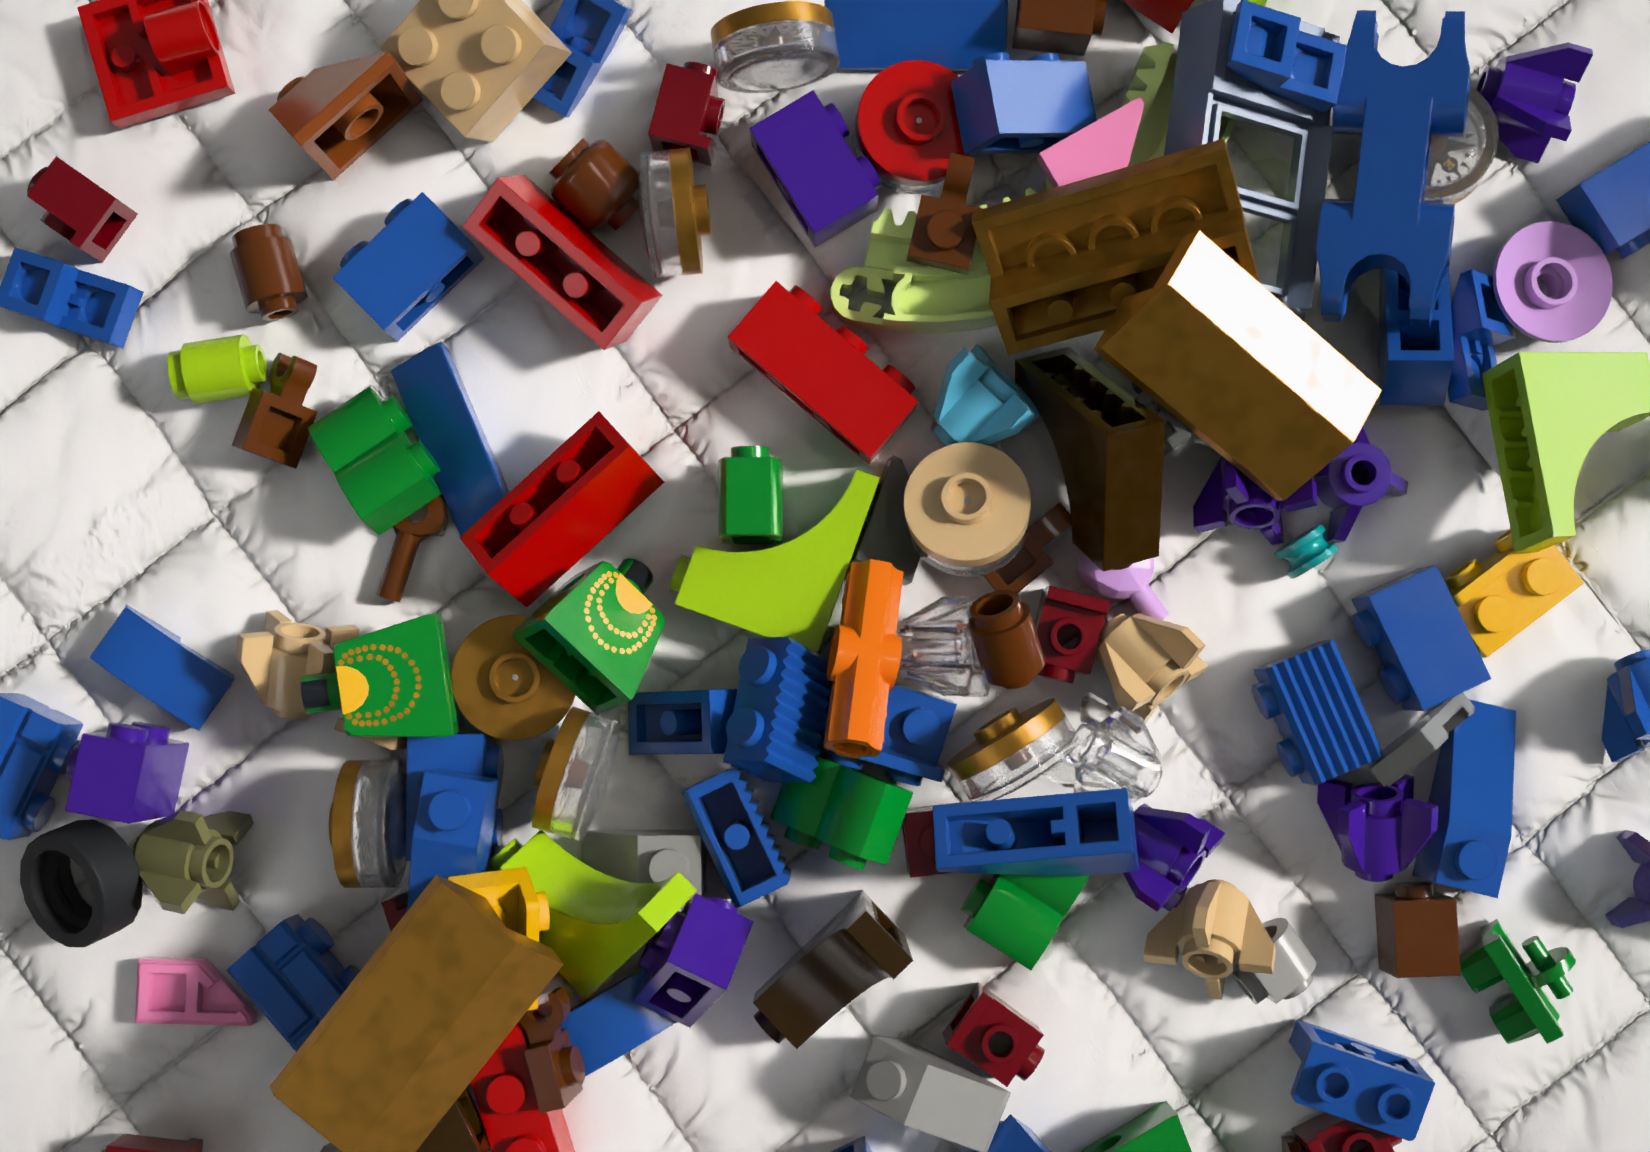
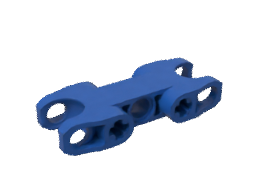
(1397, 116)

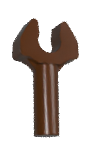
(405, 547)

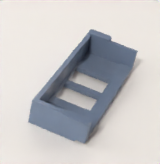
(1210, 89)

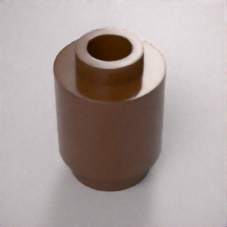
(267, 272)
(1005, 639)

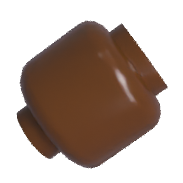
(595, 185)

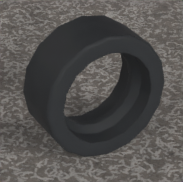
(55, 898)

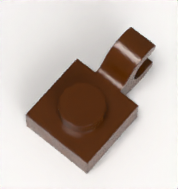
(943, 226)
(276, 420)
(1031, 559)
(553, 1063)

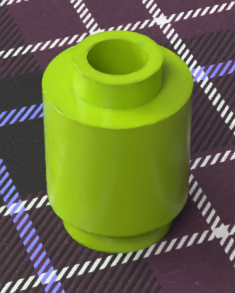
(216, 369)

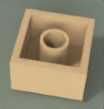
(476, 59)

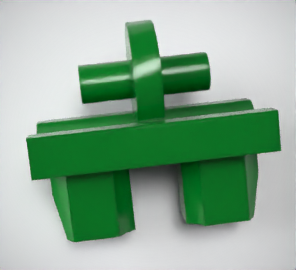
(1530, 1007)

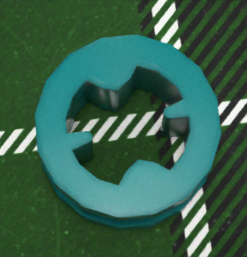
(1306, 551)

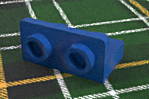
(912, 736)
(1359, 1081)

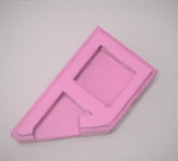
(1095, 148)
(188, 994)

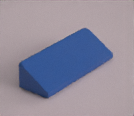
(937, 31)
(451, 434)

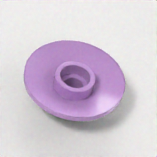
(1574, 274)

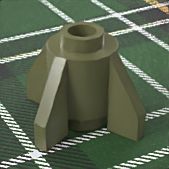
(191, 858)

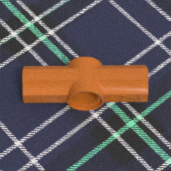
(864, 659)

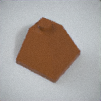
(345, 108)

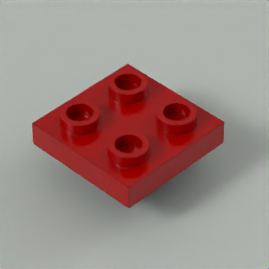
(154, 56)

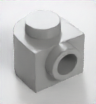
(1291, 967)

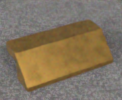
(1080, 248)
(1239, 368)
(415, 1023)

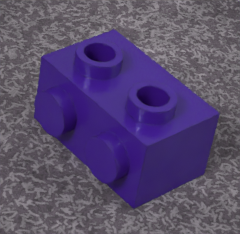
(815, 167)
(126, 773)
(692, 959)

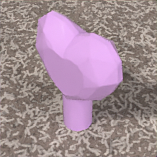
(1126, 583)

